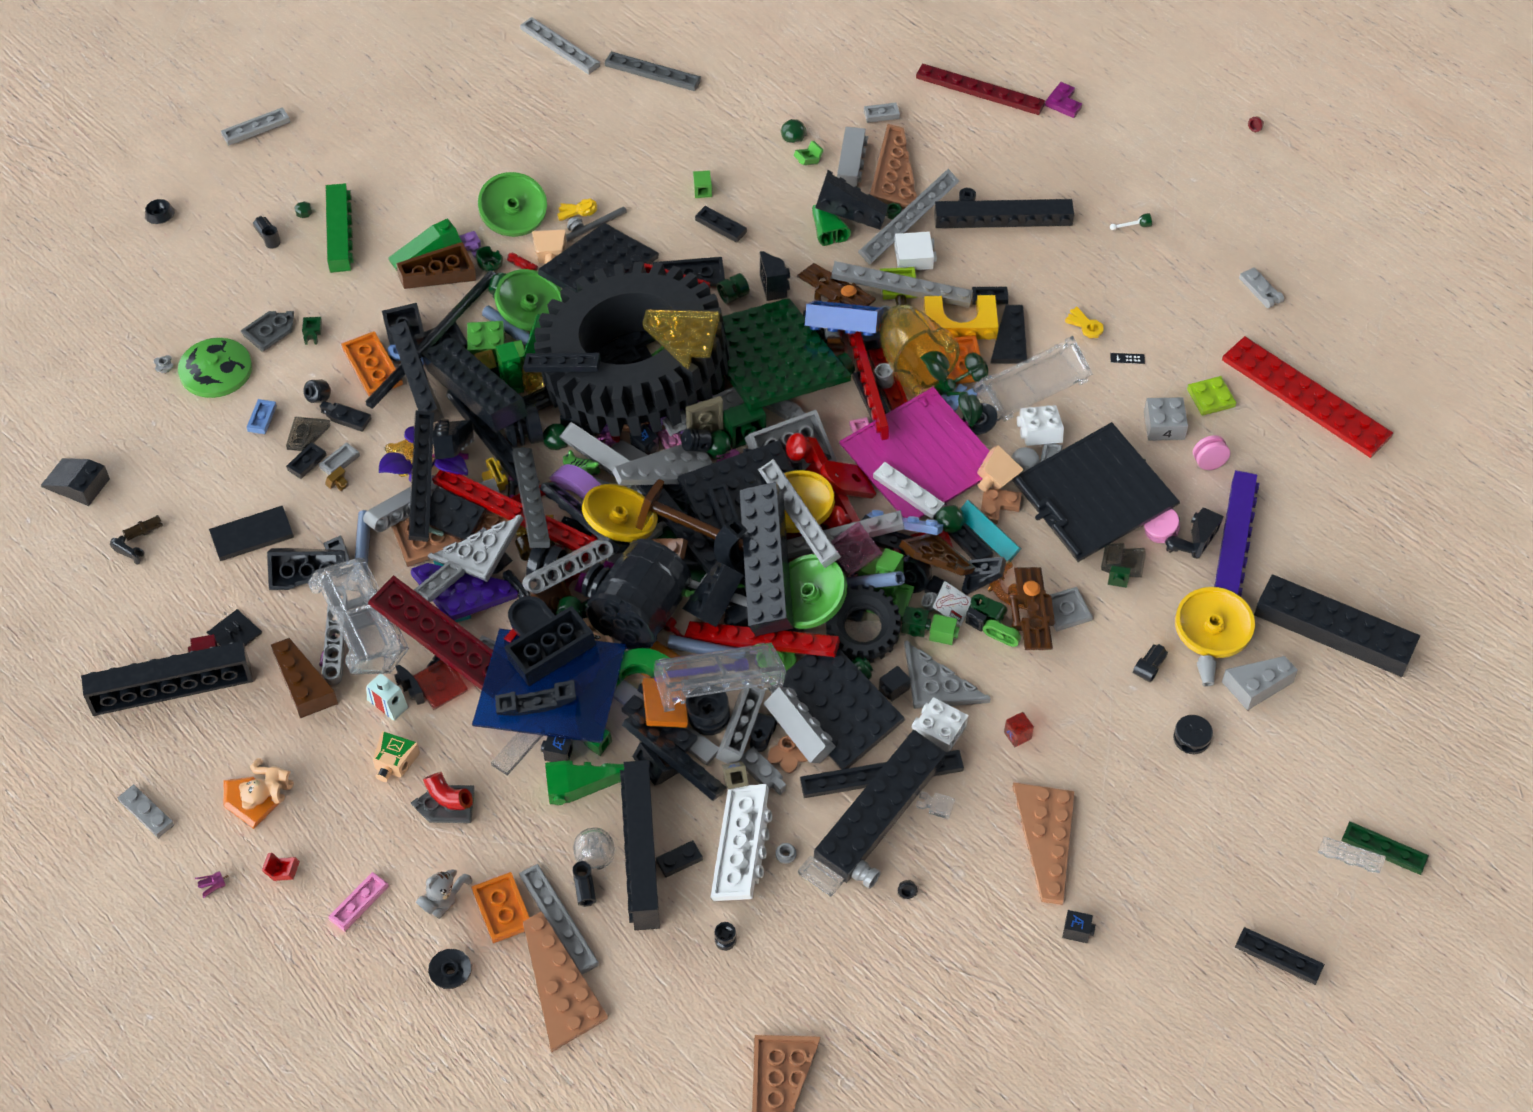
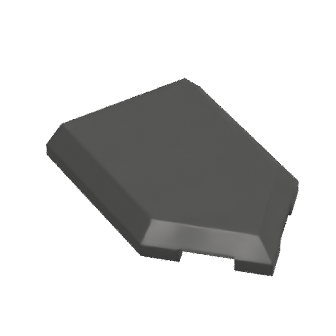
(269, 329)
(437, 813)

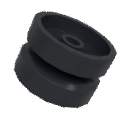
(543, 556)

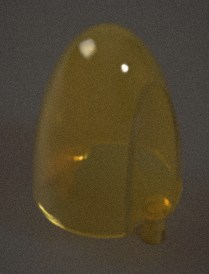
(909, 335)

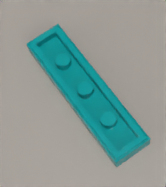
(989, 531)

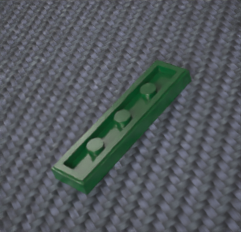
(1393, 851)

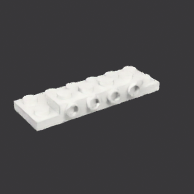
(742, 843)

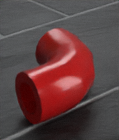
(445, 795)

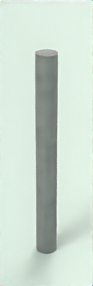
(596, 223)

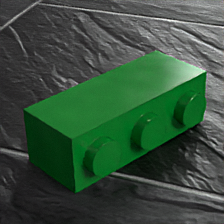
(510, 366)

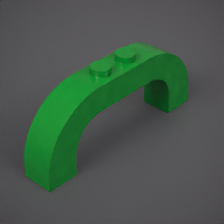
(634, 661)

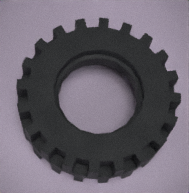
(879, 604)

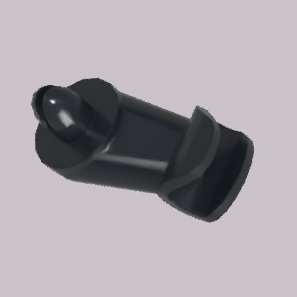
(1177, 544)
(119, 546)

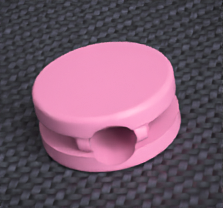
(1211, 452)
(1163, 526)

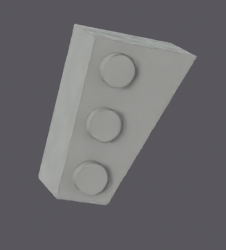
(1259, 680)

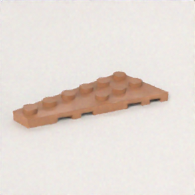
(893, 174)
(563, 993)

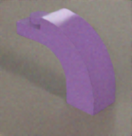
(574, 479)

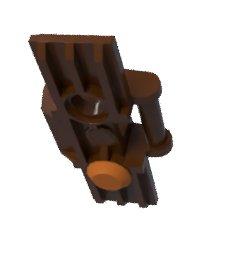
(833, 288)
(1039, 608)

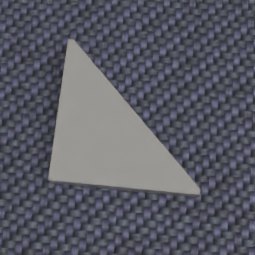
(480, 551)
(937, 681)

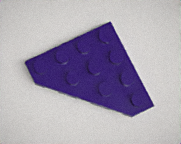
(468, 593)

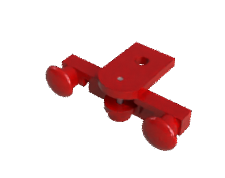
(843, 477)

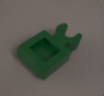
(311, 328)

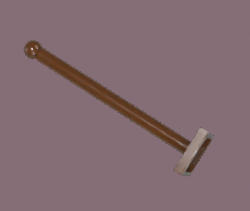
(651, 505)

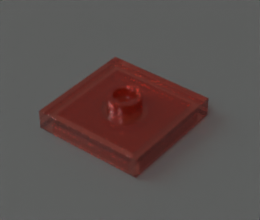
(440, 684)

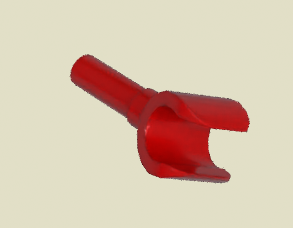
(669, 627)

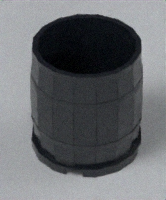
(639, 594)

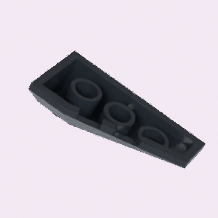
(296, 565)

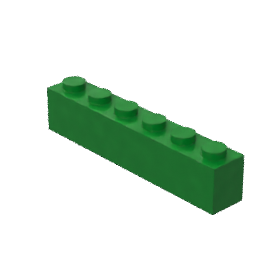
(338, 228)

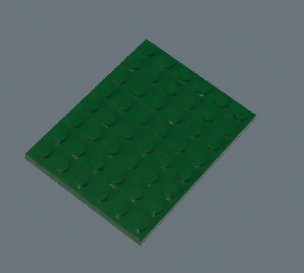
(778, 355)

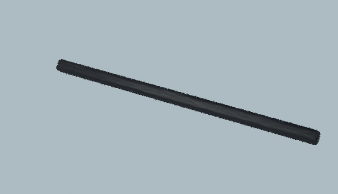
(432, 338)

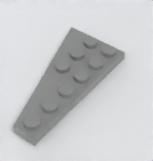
(660, 465)

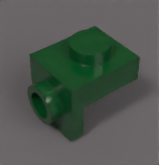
(1119, 576)

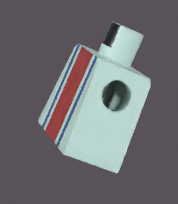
(382, 693)

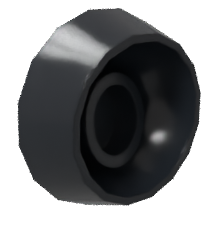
(158, 211)

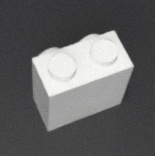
(915, 250)
(1040, 425)
(941, 724)

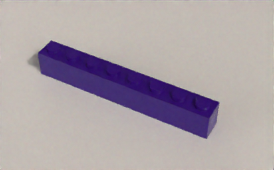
(1236, 532)

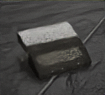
(1118, 555)

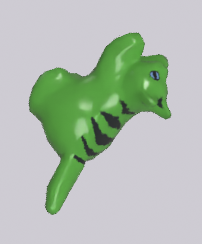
(586, 464)

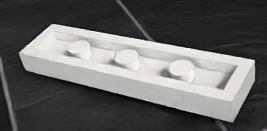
(908, 490)

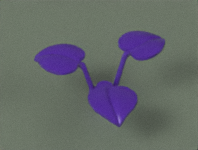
(397, 463)

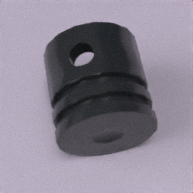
(695, 439)

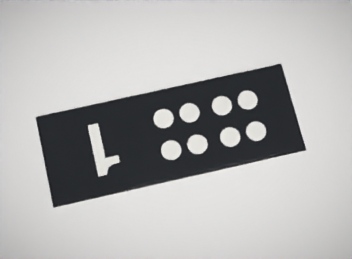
(1127, 358)

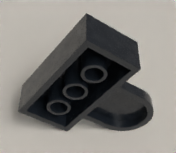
(545, 639)

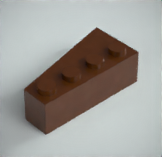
(437, 268)
(304, 682)

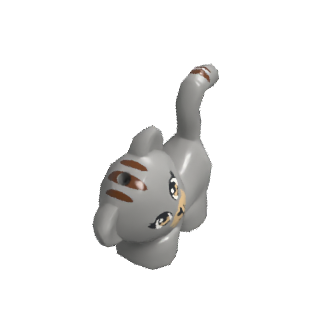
(441, 892)

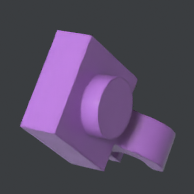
(471, 242)

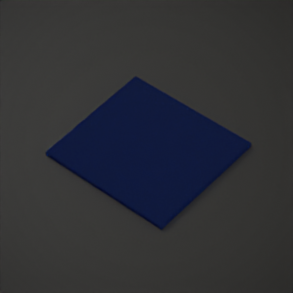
(582, 720)

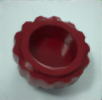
(1255, 124)

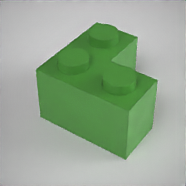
(888, 562)

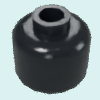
(316, 391)

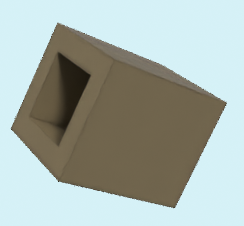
(735, 775)

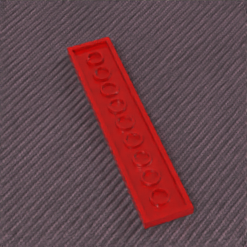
(1307, 396)

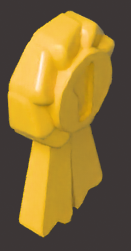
(584, 208)
(1090, 328)

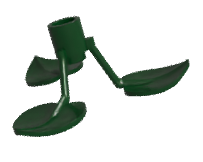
(938, 365)

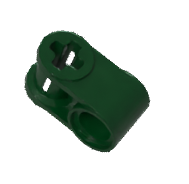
(988, 607)

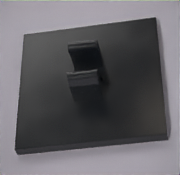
(235, 628)

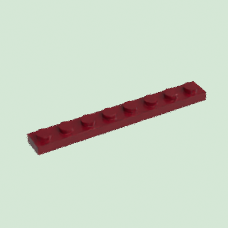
(980, 89)

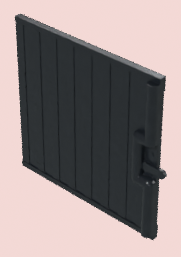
(1095, 491)

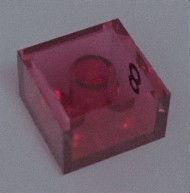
(856, 549)

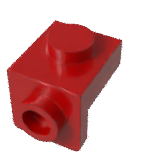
(280, 868)

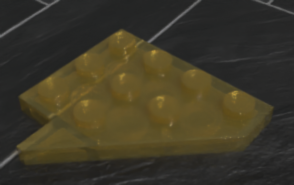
(683, 332)

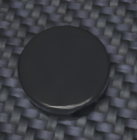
(593, 579)
(1192, 734)

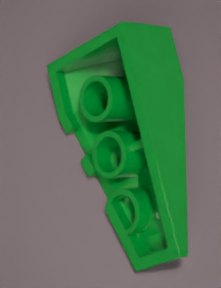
(432, 239)
(572, 782)

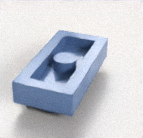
(261, 416)

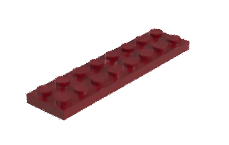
(433, 630)

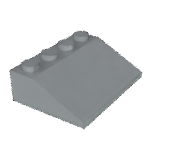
(806, 424)

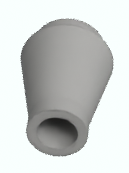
(1207, 667)

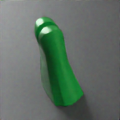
(828, 226)

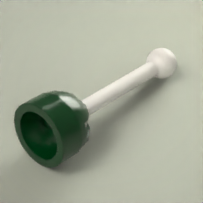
(1144, 220)

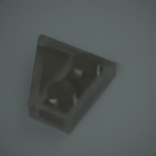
(305, 431)

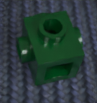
(915, 621)

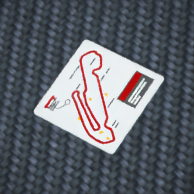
(952, 602)

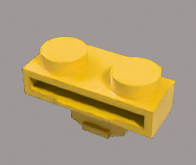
(494, 472)

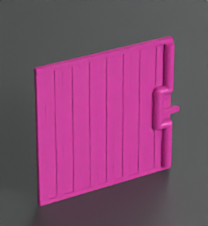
(923, 444)

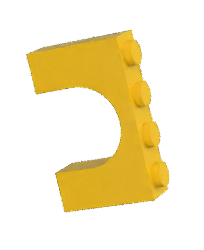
(983, 325)

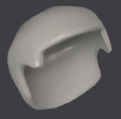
(1026, 458)

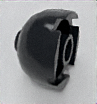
(916, 573)

